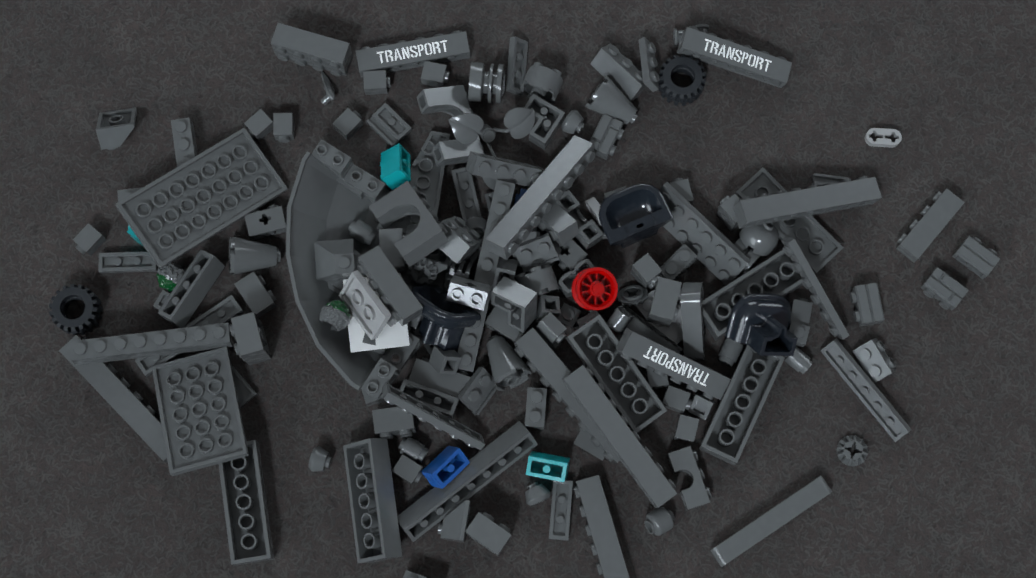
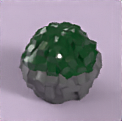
(170, 276)
(336, 314)

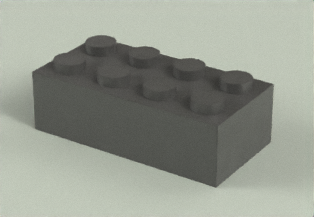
(311, 49)

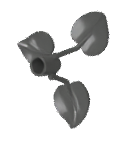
(468, 126)

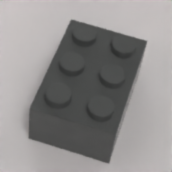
(250, 338)

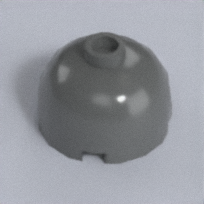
(760, 238)

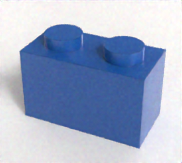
(445, 467)

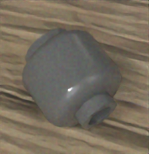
(659, 521)

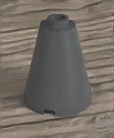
(611, 101)
(251, 255)
(506, 364)

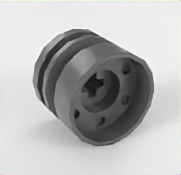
(486, 82)

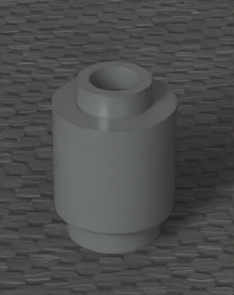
(362, 232)
(729, 352)
(799, 361)
(413, 449)

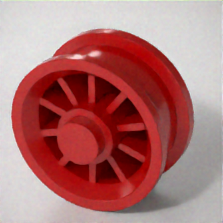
(594, 288)

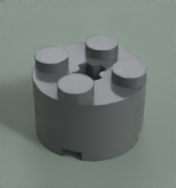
(542, 82)
(539, 279)

